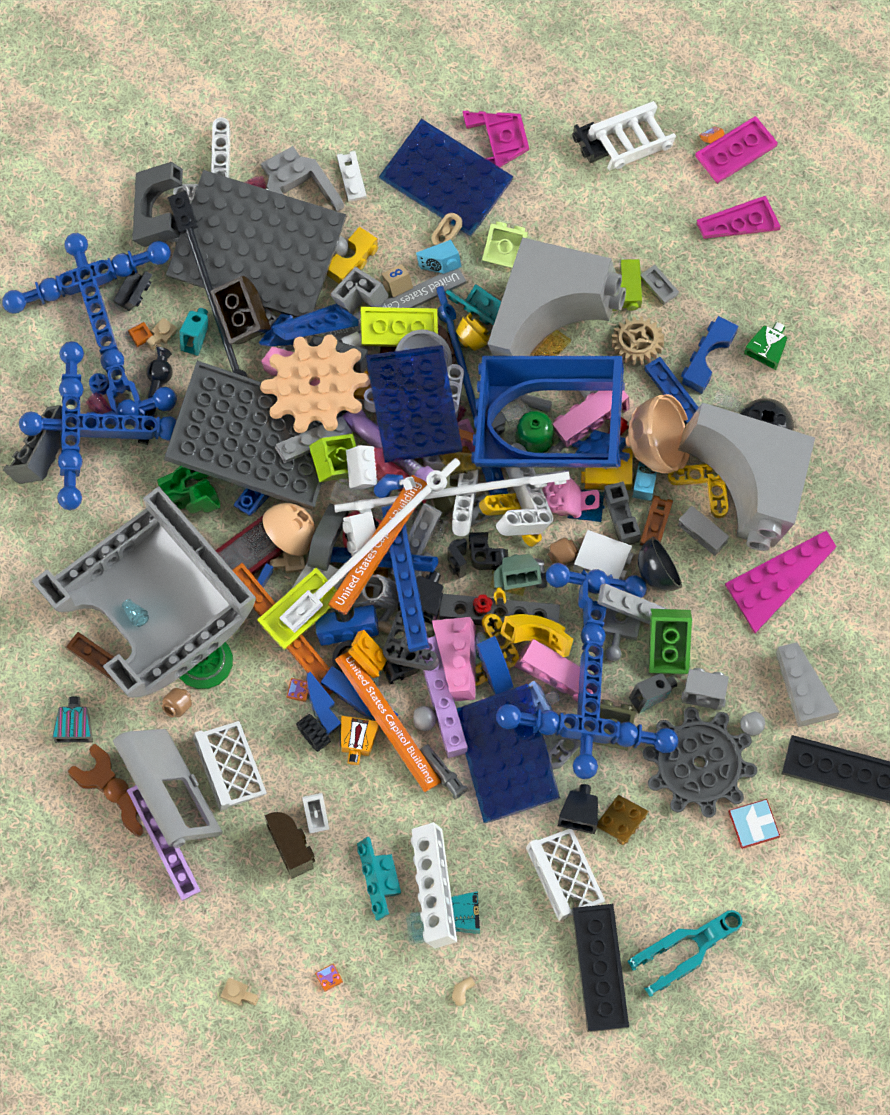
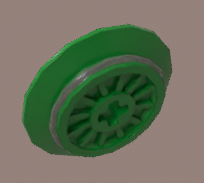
(211, 671)

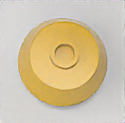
(472, 333)

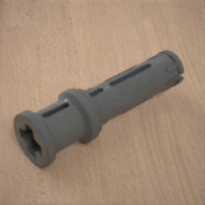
(448, 778)

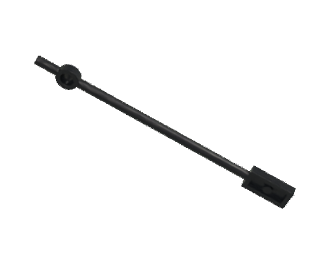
(186, 223)

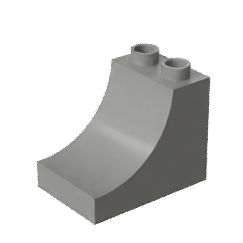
(550, 290)
(759, 465)

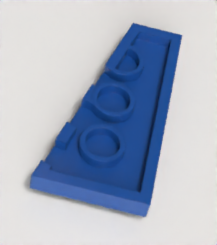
(317, 322)

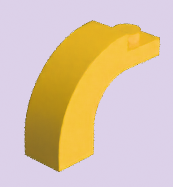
(545, 631)

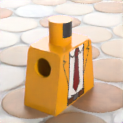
(357, 737)

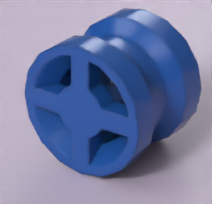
(97, 380)

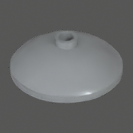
(422, 339)

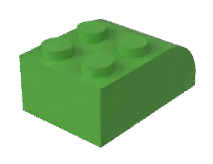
(670, 641)

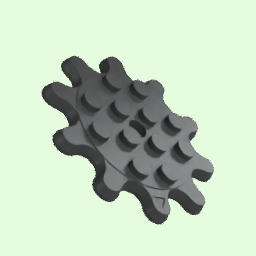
(721, 757)

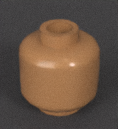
(563, 551)
(176, 702)

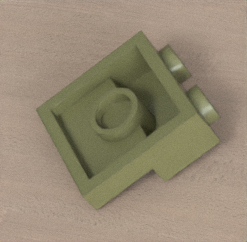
(616, 713)

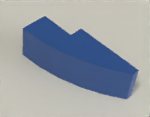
(495, 665)
(321, 705)

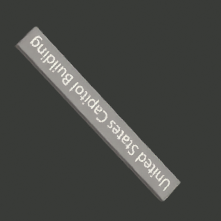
(412, 298)

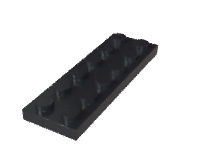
(838, 768)
(600, 968)

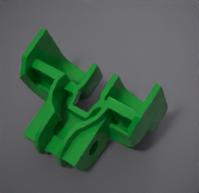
(195, 498)

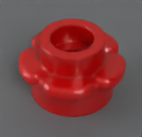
(482, 608)

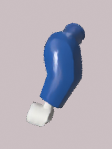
(392, 482)

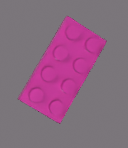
(736, 149)

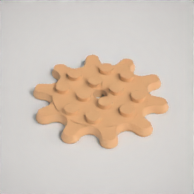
(315, 402)

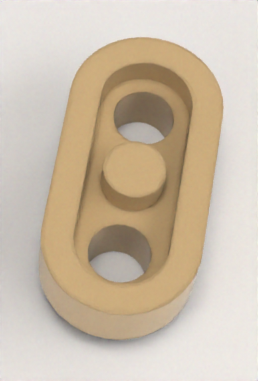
(446, 229)

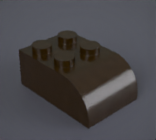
(240, 310)
(290, 843)

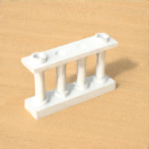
(631, 119)

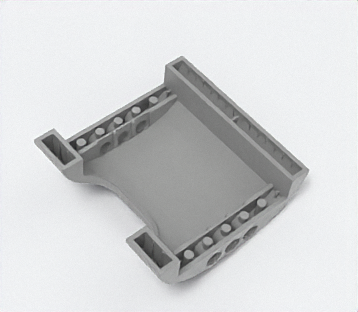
(170, 573)

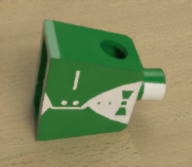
(767, 345)

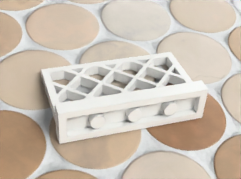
(213, 772)
(548, 875)

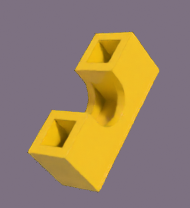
(363, 245)

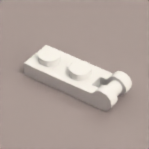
(351, 177)

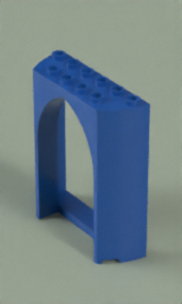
(513, 376)

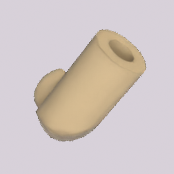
(460, 989)

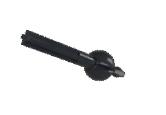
(159, 373)

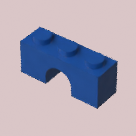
(332, 631)

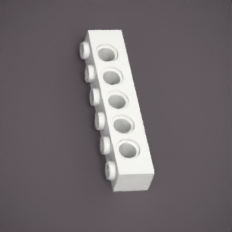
(444, 932)

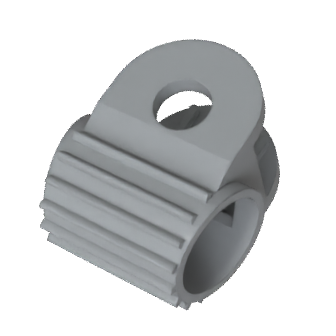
(384, 593)

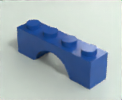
(720, 336)

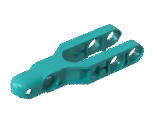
(707, 938)

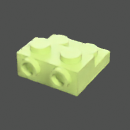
(503, 244)

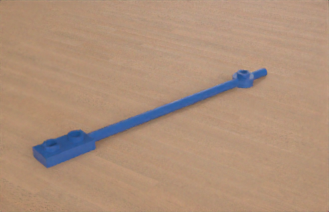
(447, 314)

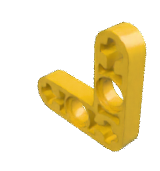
(711, 483)
(511, 503)
(512, 650)

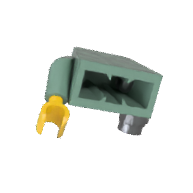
(518, 572)

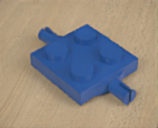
(599, 443)

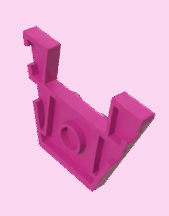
(504, 132)

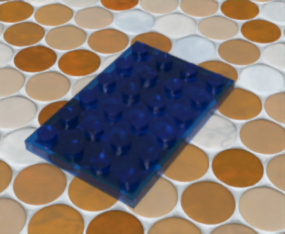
(446, 176)
(413, 403)
(506, 765)

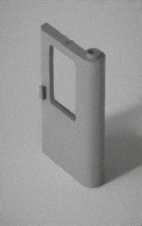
(154, 759)

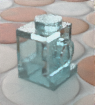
(415, 935)

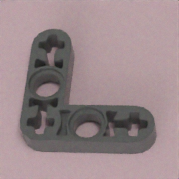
(401, 648)

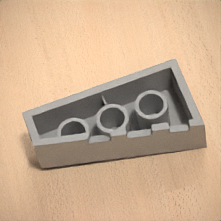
(805, 690)

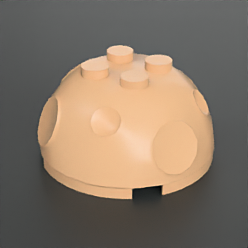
(657, 434)

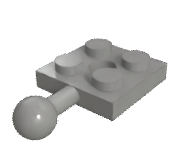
(626, 629)

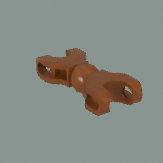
(114, 788)

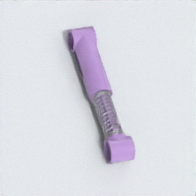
(369, 432)

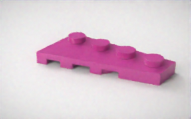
(745, 218)

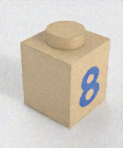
(397, 280)

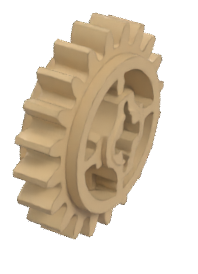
(640, 346)

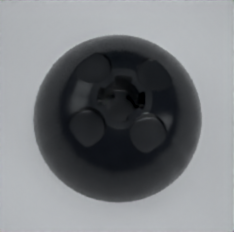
(769, 408)
(657, 567)

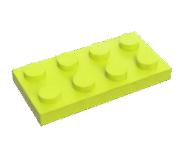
(389, 325)
(271, 619)

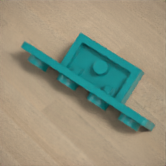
(480, 302)
(379, 876)

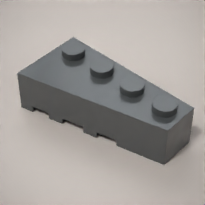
(38, 453)

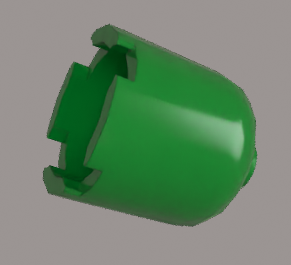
(535, 432)

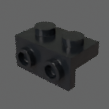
(589, 149)
(131, 290)
(455, 557)

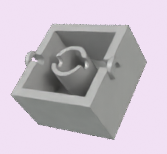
(705, 689)

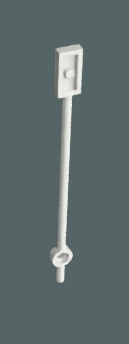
(538, 480)
(309, 603)

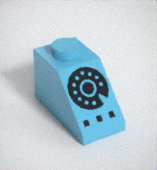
(439, 258)
(644, 483)

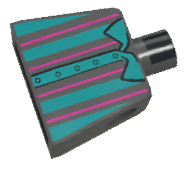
(653, 691)
(72, 723)

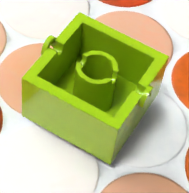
(331, 457)

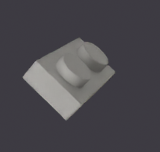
(659, 284)

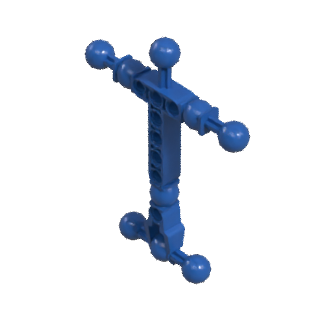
(111, 358)
(70, 459)
(592, 637)

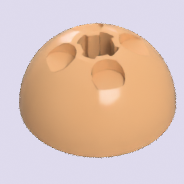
(289, 528)

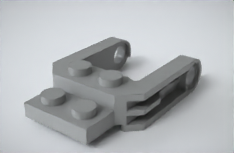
(290, 170)

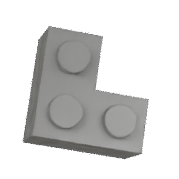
(359, 288)

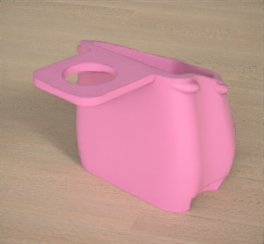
(568, 498)

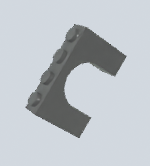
(148, 187)

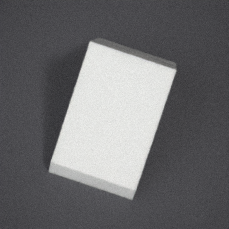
(315, 813)

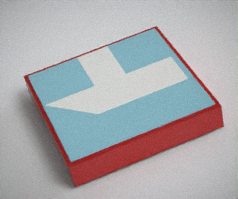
(754, 823)

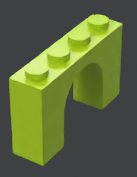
(632, 282)

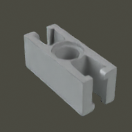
(704, 530)

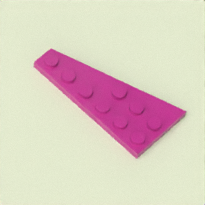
(771, 584)

